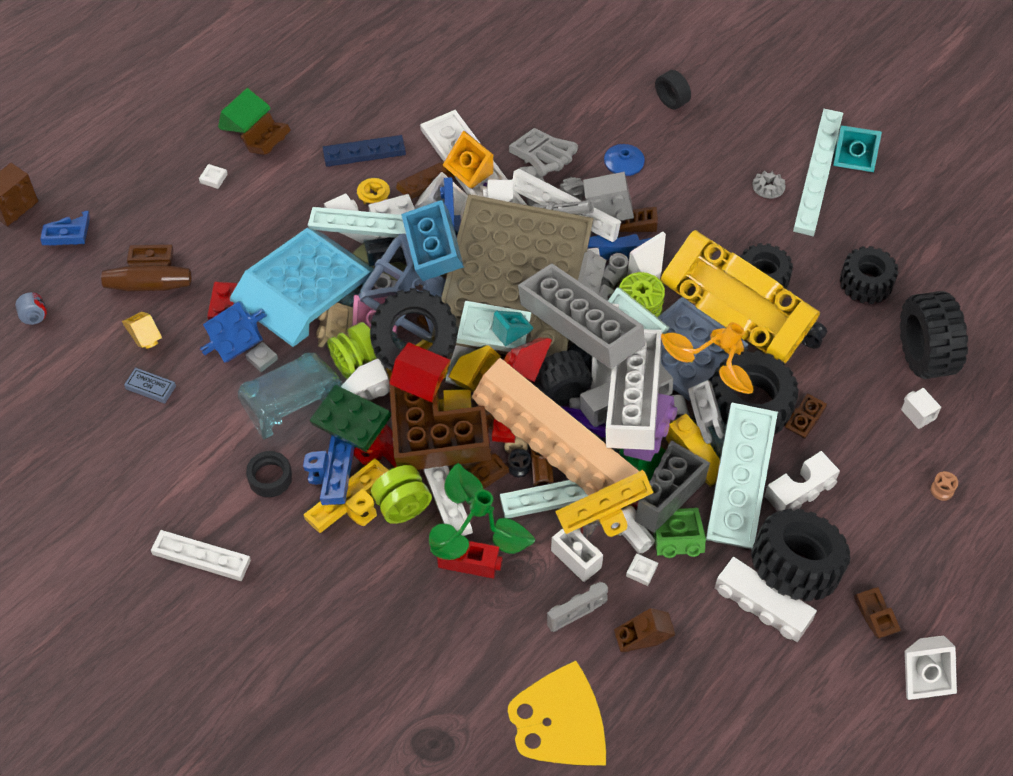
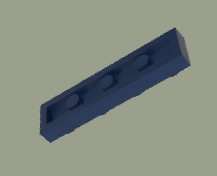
(364, 150)

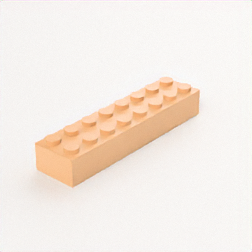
(550, 429)

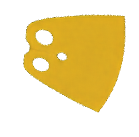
(576, 722)

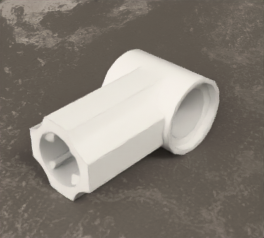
(635, 534)

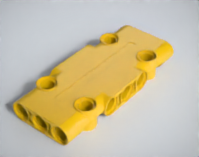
(739, 293)

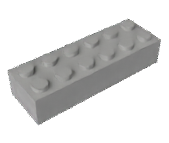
(582, 315)

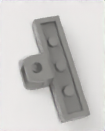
(592, 273)

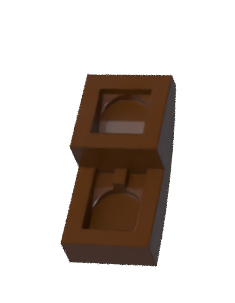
(875, 612)

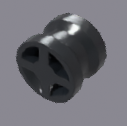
(815, 335)
(522, 458)

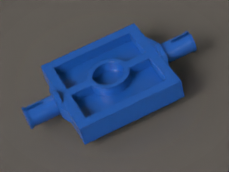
(233, 331)

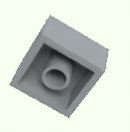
(610, 195)

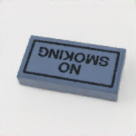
(150, 385)

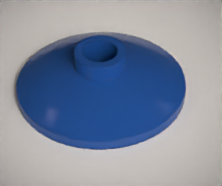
(624, 159)

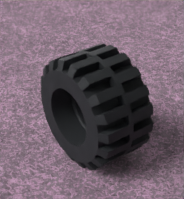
(770, 260)
(872, 262)
(563, 376)

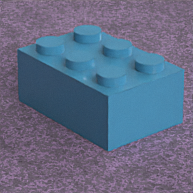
(432, 240)

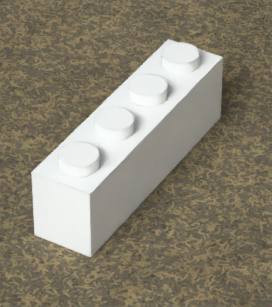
(753, 595)

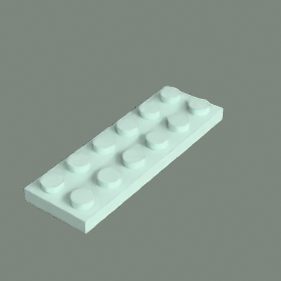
(741, 476)

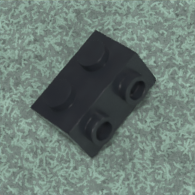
(376, 248)

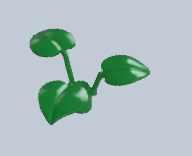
(463, 486)

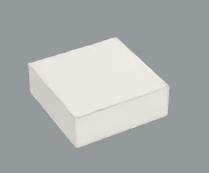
(213, 176)
(642, 569)

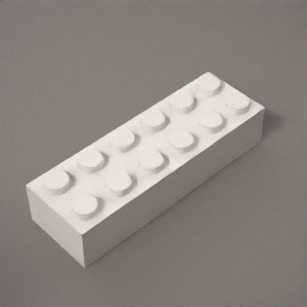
(635, 397)

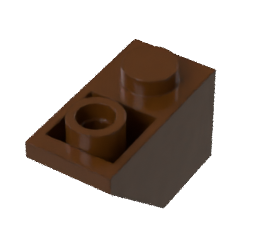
(645, 630)

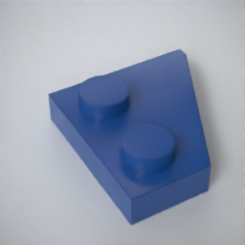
(66, 231)

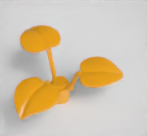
(727, 339)

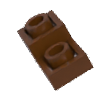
(806, 416)

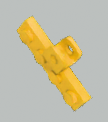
(357, 500)
(605, 505)

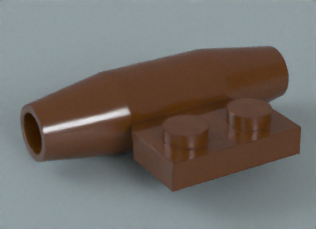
(147, 270)

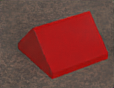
(419, 371)

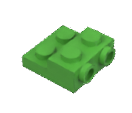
(681, 534)

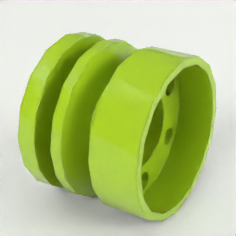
(646, 290)
(353, 350)

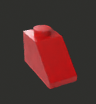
(528, 357)

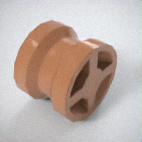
(944, 479)

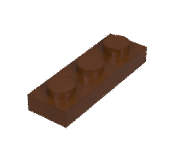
(418, 183)

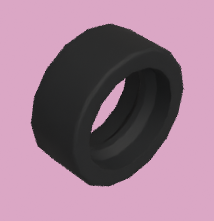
(681, 93)
(264, 459)

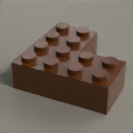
(435, 437)

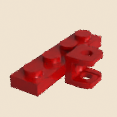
(381, 446)

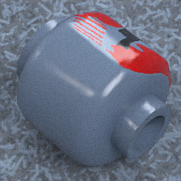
(29, 307)

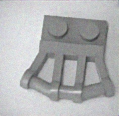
(541, 146)

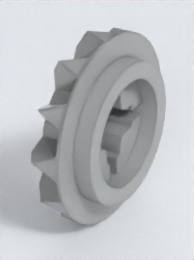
(769, 191)

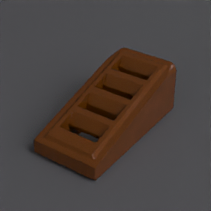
(648, 224)

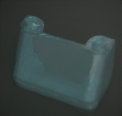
(286, 391)

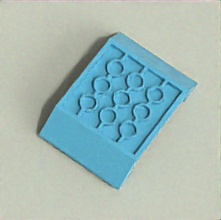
(300, 283)

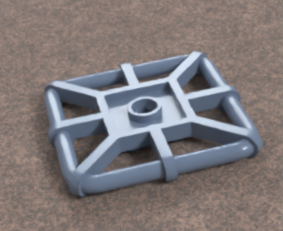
(406, 280)

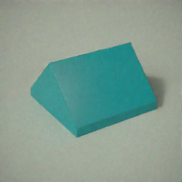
(857, 148)

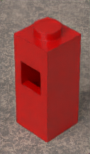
(478, 560)

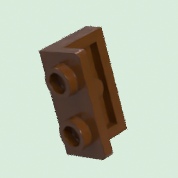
(264, 135)

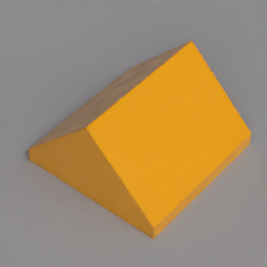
(469, 161)

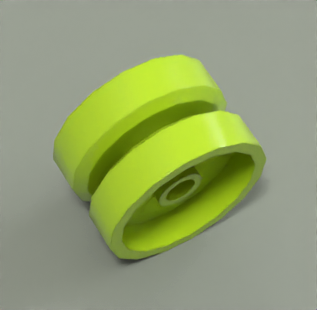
(401, 494)

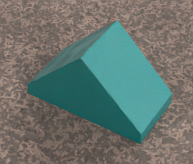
(510, 326)

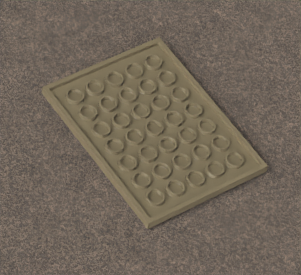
(507, 245)

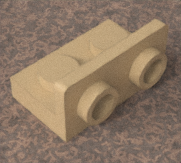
(334, 321)

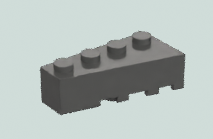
(672, 485)

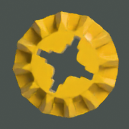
(376, 185)

